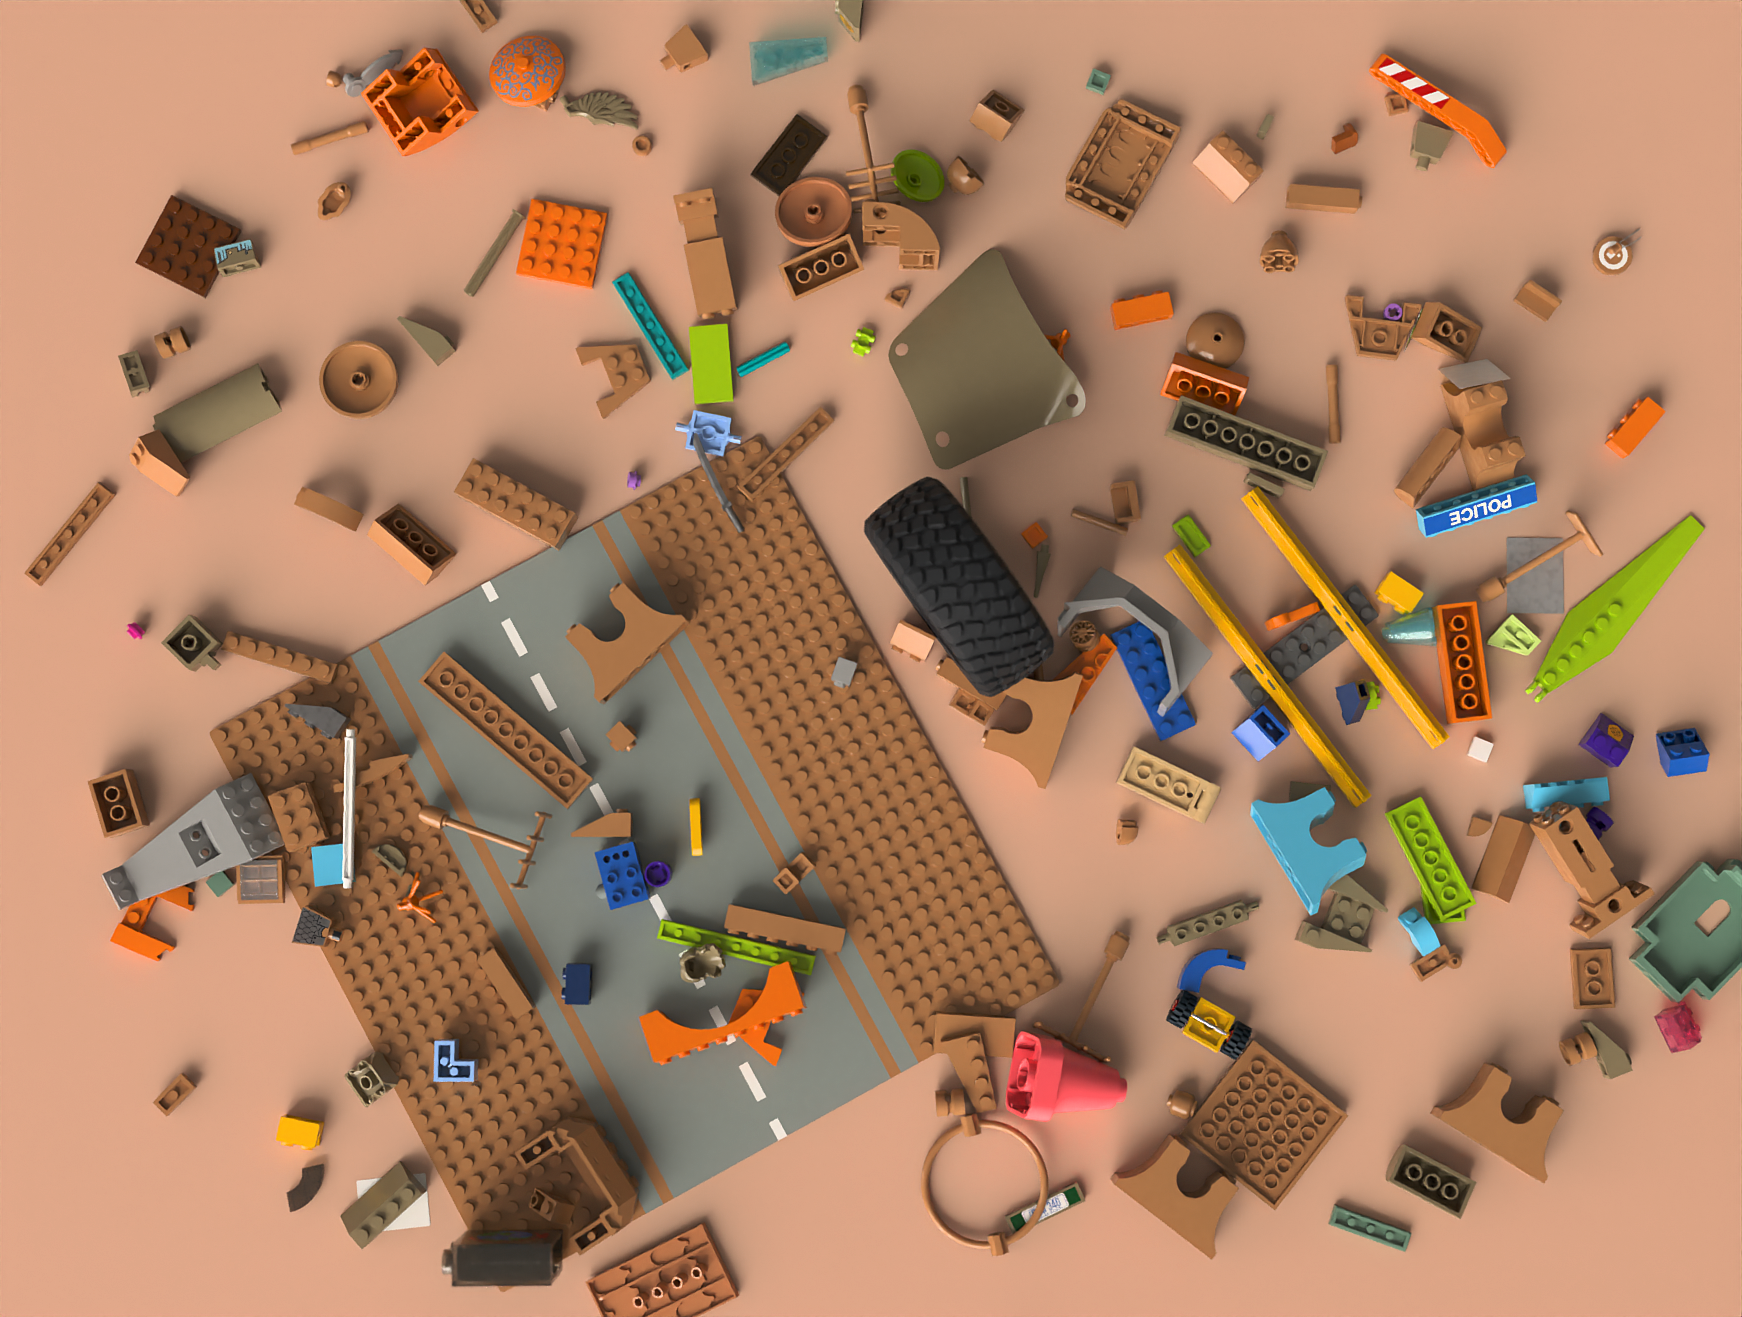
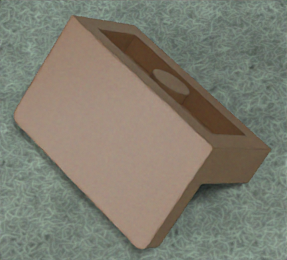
(1537, 300)

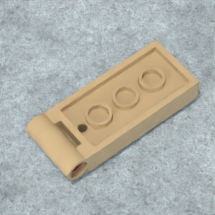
(1168, 785)

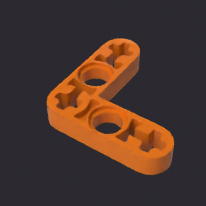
(1292, 616)

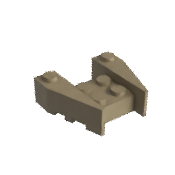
(1345, 919)

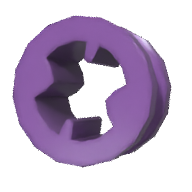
(1398, 311)

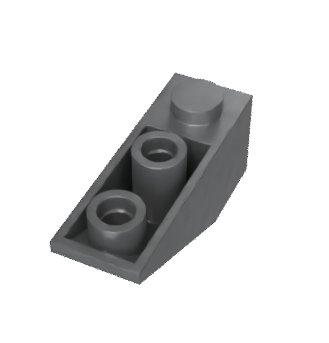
(325, 718)

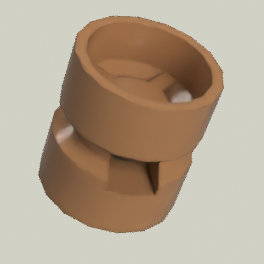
(179, 342)
(1584, 1046)
(950, 1102)

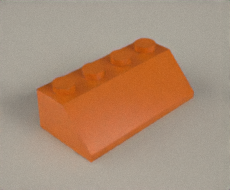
(1204, 383)

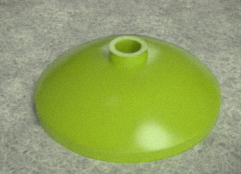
(918, 175)

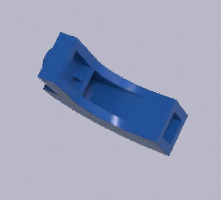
(1196, 967)

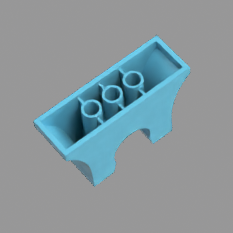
(1305, 862)

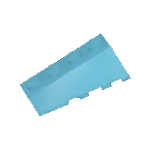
(1571, 792)

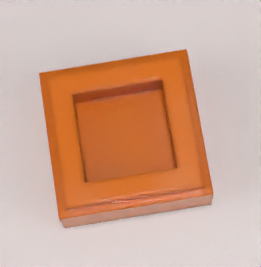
(1034, 535)

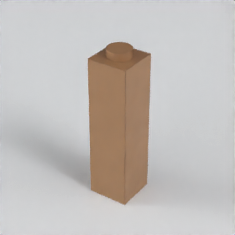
(1323, 198)
(951, 673)
(505, 982)

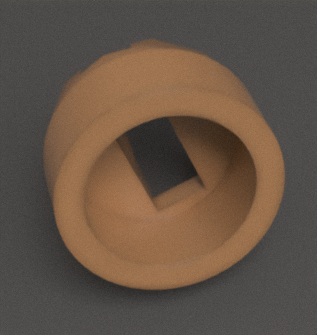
(333, 79)

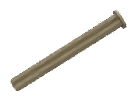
(494, 253)

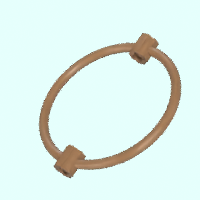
(996, 1241)

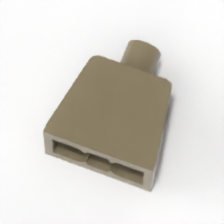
(1428, 144)

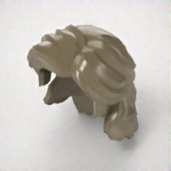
(701, 962)

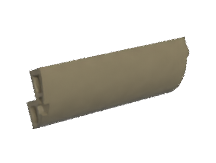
(218, 413)

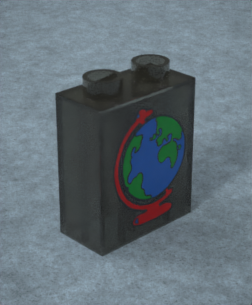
(505, 1258)

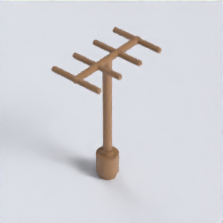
(859, 105)
(1495, 586)
(439, 818)
(1115, 951)

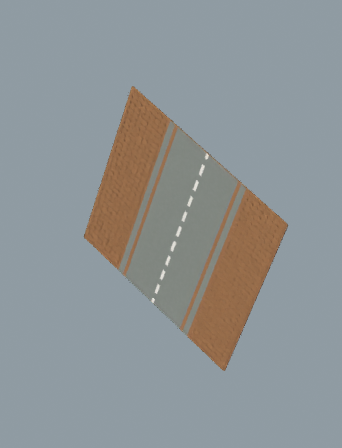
(720, 715)

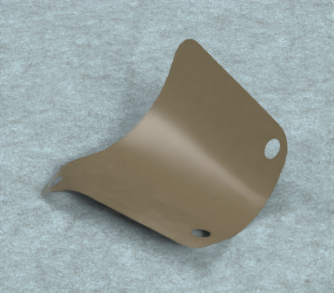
(981, 366)

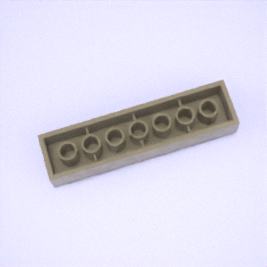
(1246, 443)

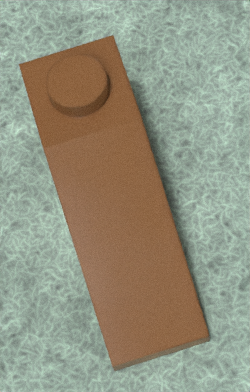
(612, 825)

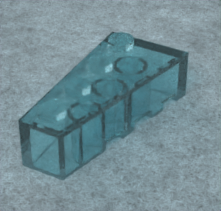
(783, 57)

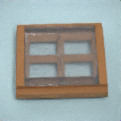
(261, 880)

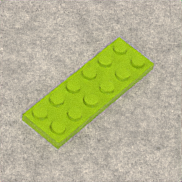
(1430, 858)

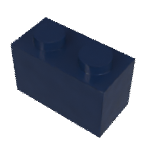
(578, 983)

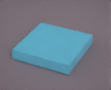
(328, 864)

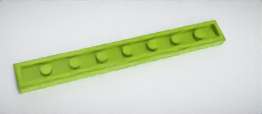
(735, 946)

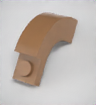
(328, 508)

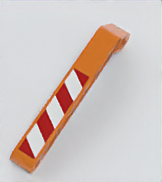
(1441, 106)

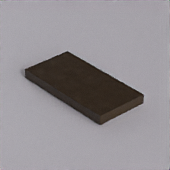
(789, 155)

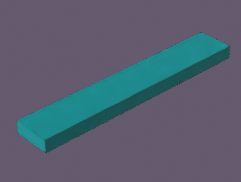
(650, 326)

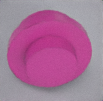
(135, 631)

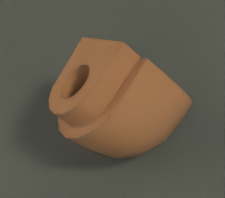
(1126, 831)

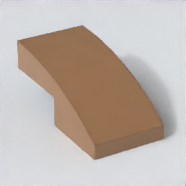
(971, 707)
(794, 873)

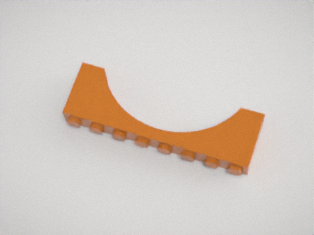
(778, 999)

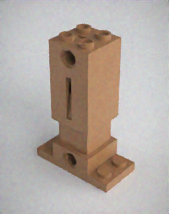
(705, 254)
(1587, 867)

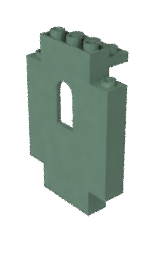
(1676, 950)

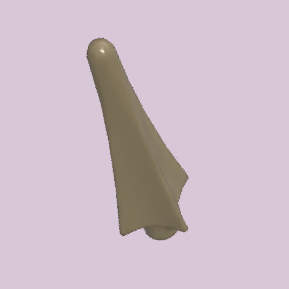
(1042, 561)

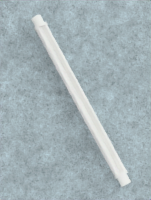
(349, 808)

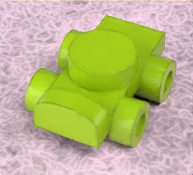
(862, 345)
(1374, 700)

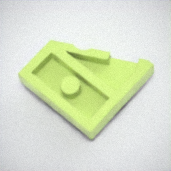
(1514, 637)

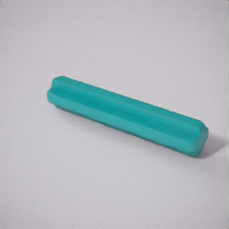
(763, 359)

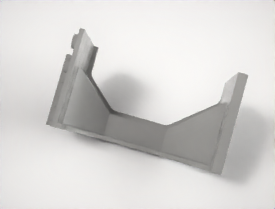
(1182, 649)

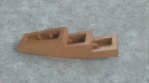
(378, 770)

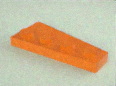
(1090, 665)

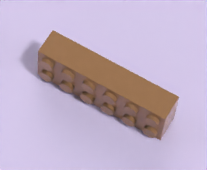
(516, 504)

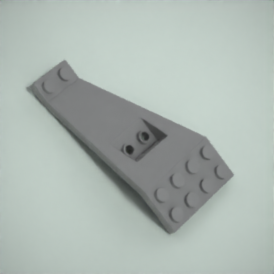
(231, 826)

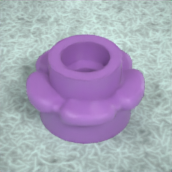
(633, 480)

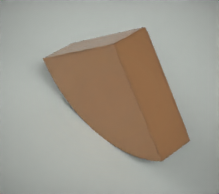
(897, 297)
(1478, 827)

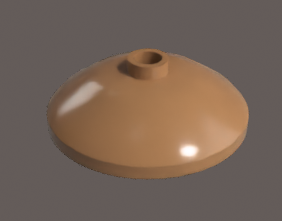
(1201, 341)

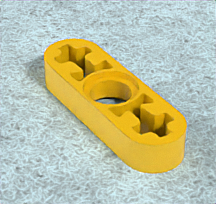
(696, 826)

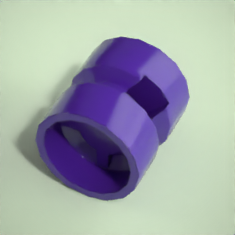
(1598, 821)
(658, 874)

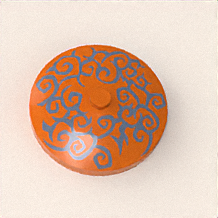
(527, 71)

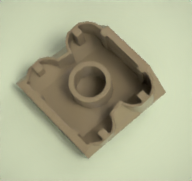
(372, 1078)

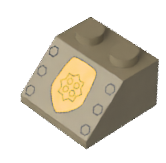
(850, 16)

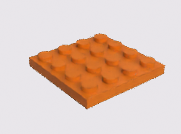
(561, 243)

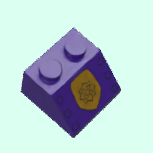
(1607, 741)

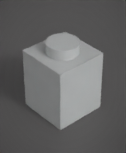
(843, 672)

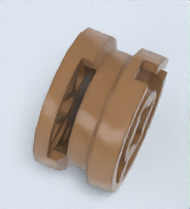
(1085, 636)

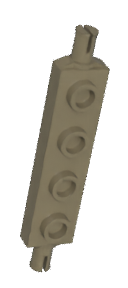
(1207, 922)

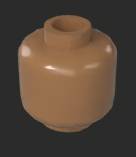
(1182, 1104)

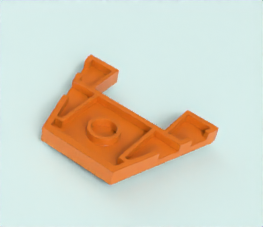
(755, 1038)

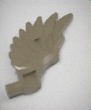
(601, 109)

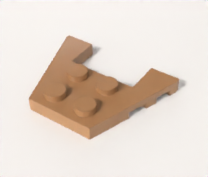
(1379, 337)
(623, 369)

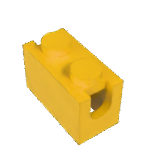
(1398, 593)
(299, 1132)

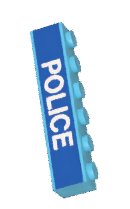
(1476, 506)

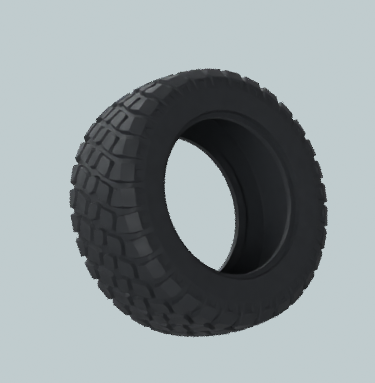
(959, 586)

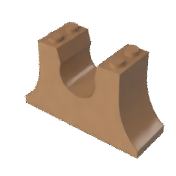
(1484, 443)
(620, 660)
(1040, 741)
(1515, 1140)
(1187, 1213)

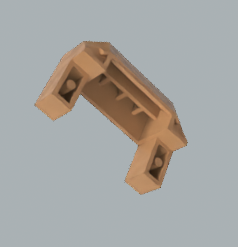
(600, 1169)

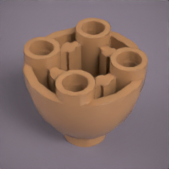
(1279, 254)

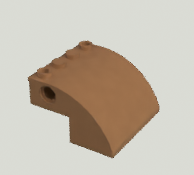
(905, 230)

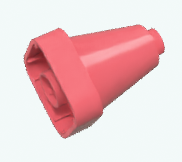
(1058, 1080)

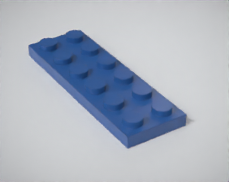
(1151, 679)

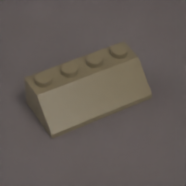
(382, 1205)

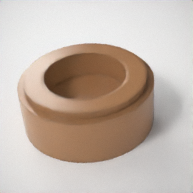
(642, 145)

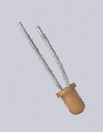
(1618, 247)

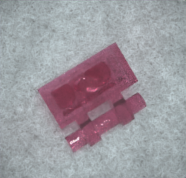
(1678, 1027)

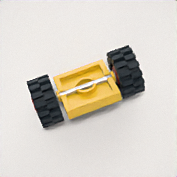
(1209, 1024)

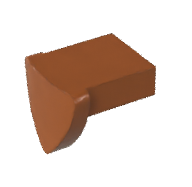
(1344, 140)

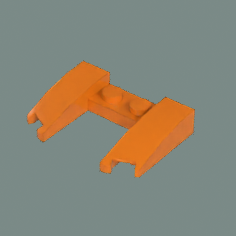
(130, 933)

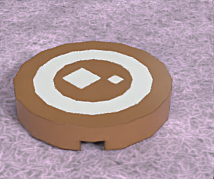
(1611, 263)

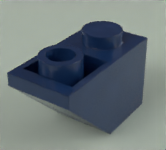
(1353, 700)

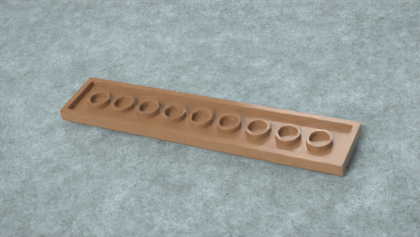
(506, 730)

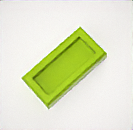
(1191, 535)

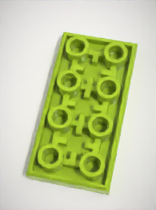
(711, 364)

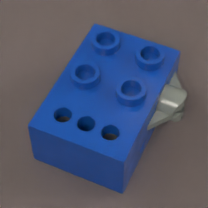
(621, 876)

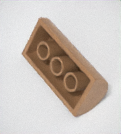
(820, 267)
(1428, 466)

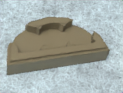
(392, 857)

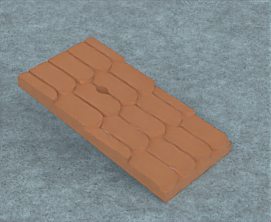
(668, 1280)

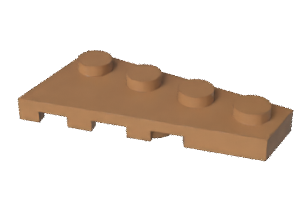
(971, 1066)

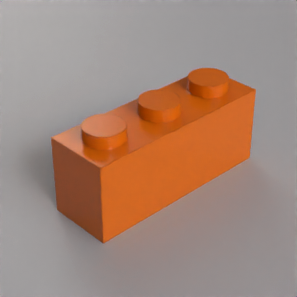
(1141, 310)
(1634, 426)

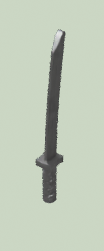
(726, 505)

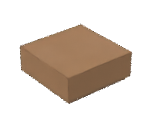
(1396, 104)

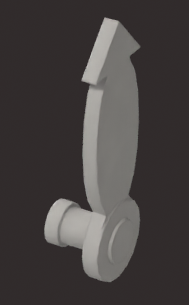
(357, 85)

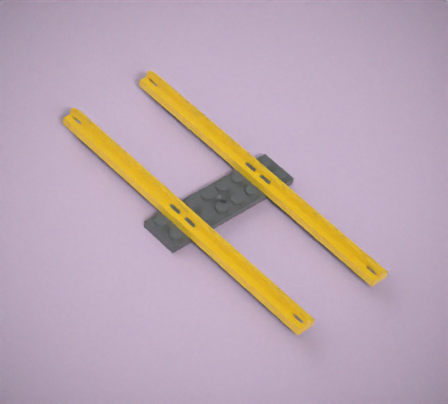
(1272, 671)

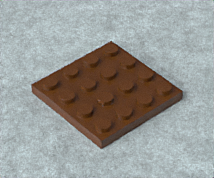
(184, 246)

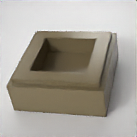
(1265, 126)

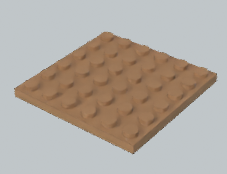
(1263, 1124)

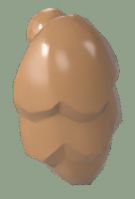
(333, 200)

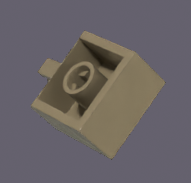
(204, 647)

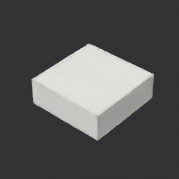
(1480, 749)

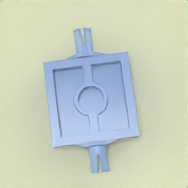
(712, 432)

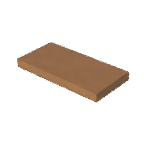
(995, 1031)

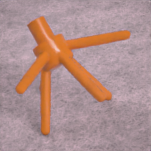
(1059, 341)
(412, 902)

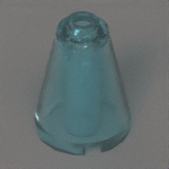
(1412, 629)

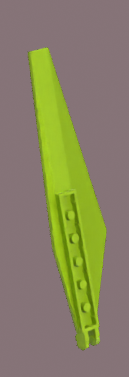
(1609, 612)

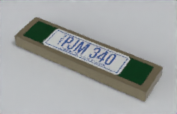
(1056, 1203)

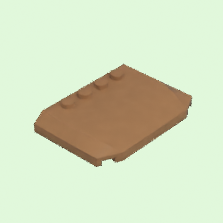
(1120, 162)

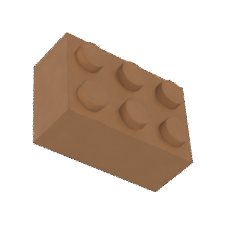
(118, 803)
(299, 816)

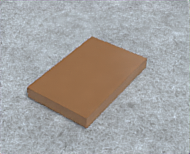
(1592, 978)

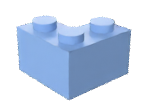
(449, 1066)

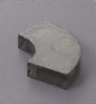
(307, 1188)

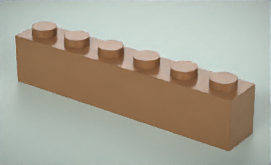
(784, 928)

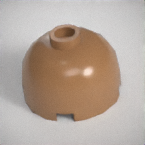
(963, 178)

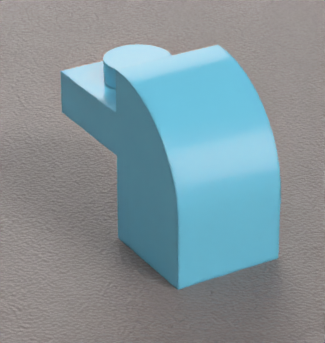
(1420, 931)

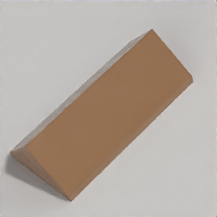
(1504, 858)

